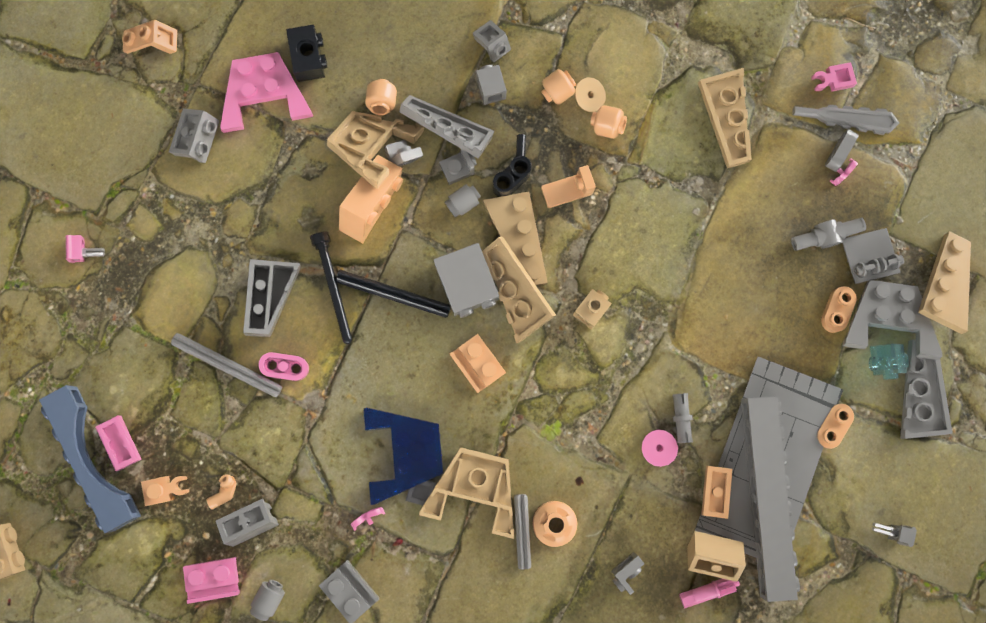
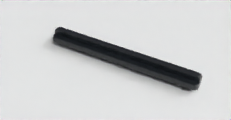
(393, 293)

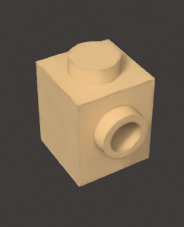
(592, 308)

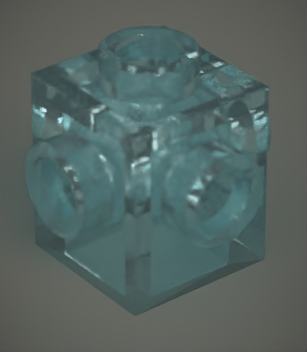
(888, 360)

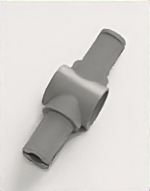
(828, 234)

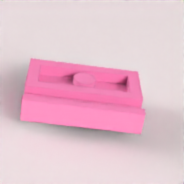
(211, 580)

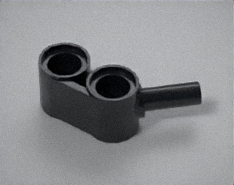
(509, 175)

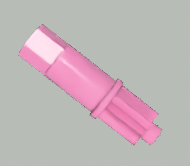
(715, 589)

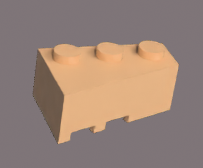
(365, 203)

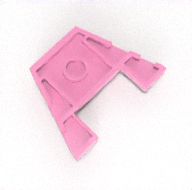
(259, 81)

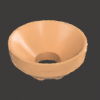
(545, 514)

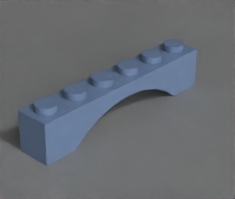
(67, 416)

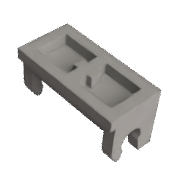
(246, 523)

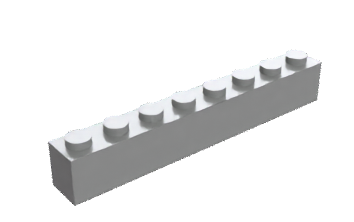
(769, 499)

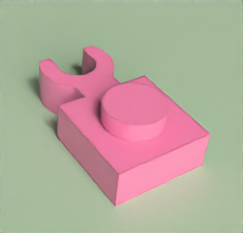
(836, 77)

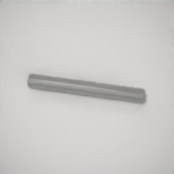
(226, 365)

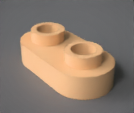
(839, 308)
(835, 426)

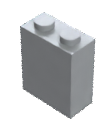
(466, 280)

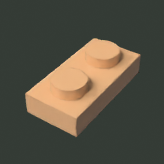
(716, 492)

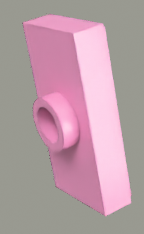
(118, 443)

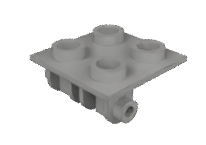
(871, 256)

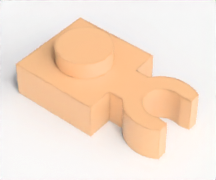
(161, 490)

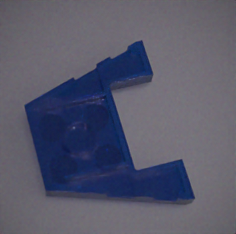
(415, 452)

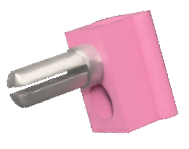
(76, 249)

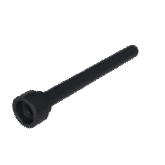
(321, 243)

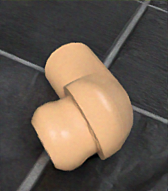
(226, 492)

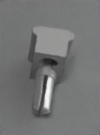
(902, 534)

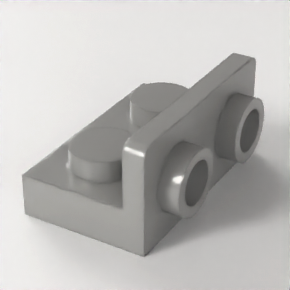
(194, 135)

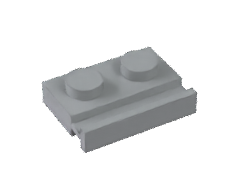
(349, 592)

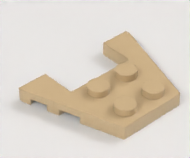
(363, 136)
(478, 479)

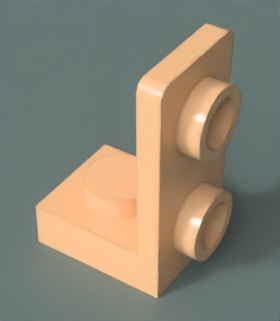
(150, 34)
(569, 188)

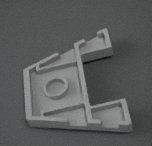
(892, 308)

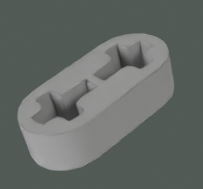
(841, 150)

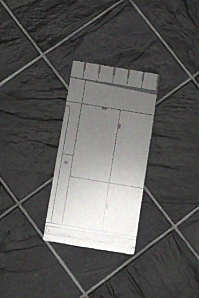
(804, 409)

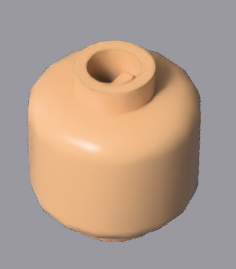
(558, 86)
(381, 97)
(609, 121)

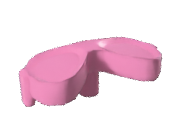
(844, 174)
(367, 516)

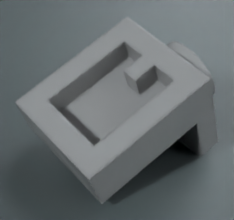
(493, 40)
(401, 153)
(458, 166)
(628, 568)

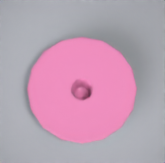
(659, 448)

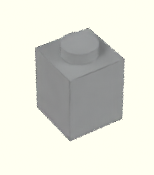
(491, 84)

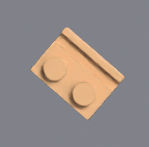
(477, 363)

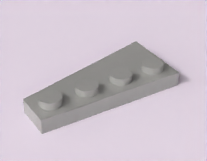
(455, 129)
(925, 398)

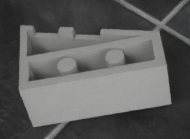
(266, 294)

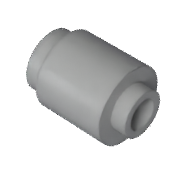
(463, 200)
(267, 600)

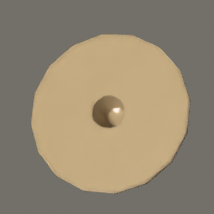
(590, 94)

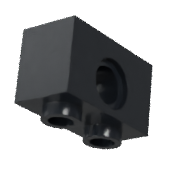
(302, 40)

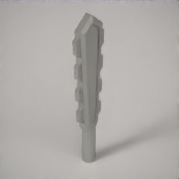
(863, 119)

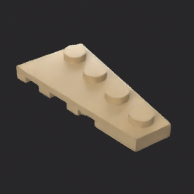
(726, 108)
(516, 223)
(948, 286)
(522, 299)

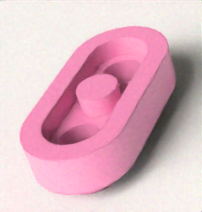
(284, 366)

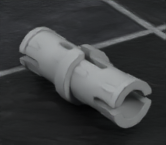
(682, 418)

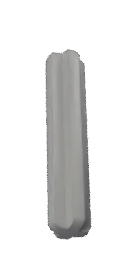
(522, 531)

